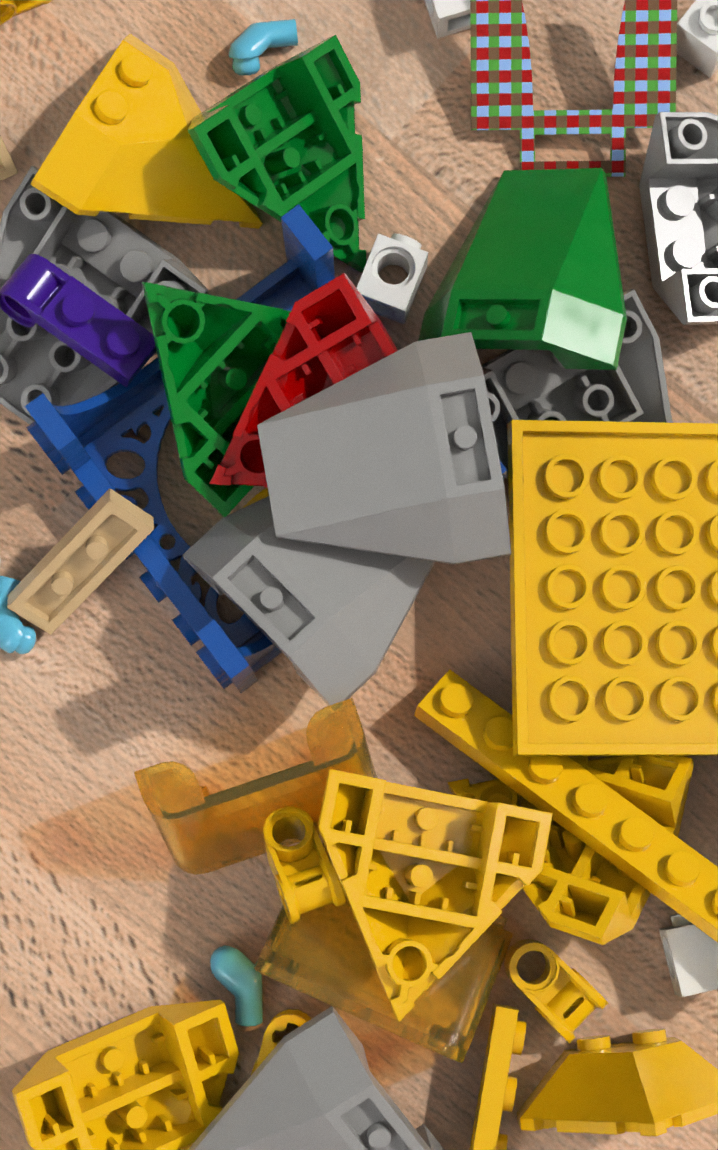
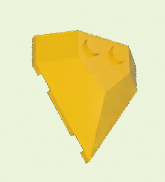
(133, 149)
(425, 872)
(577, 885)
(132, 1082)
(623, 1087)

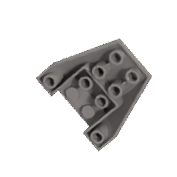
(682, 213)
(100, 254)
(540, 388)
(393, 459)
(315, 602)
(314, 1097)

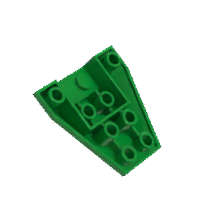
(538, 271)

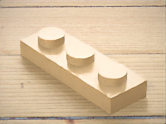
(80, 561)

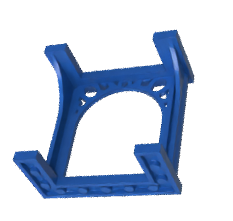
(93, 430)

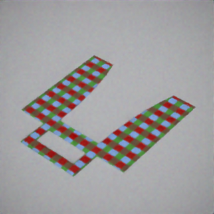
(504, 80)

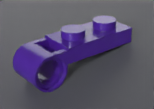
(77, 317)

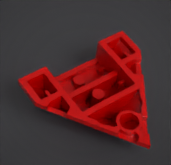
(323, 342)

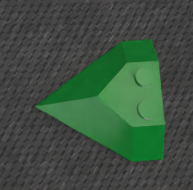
(294, 143)
(209, 366)

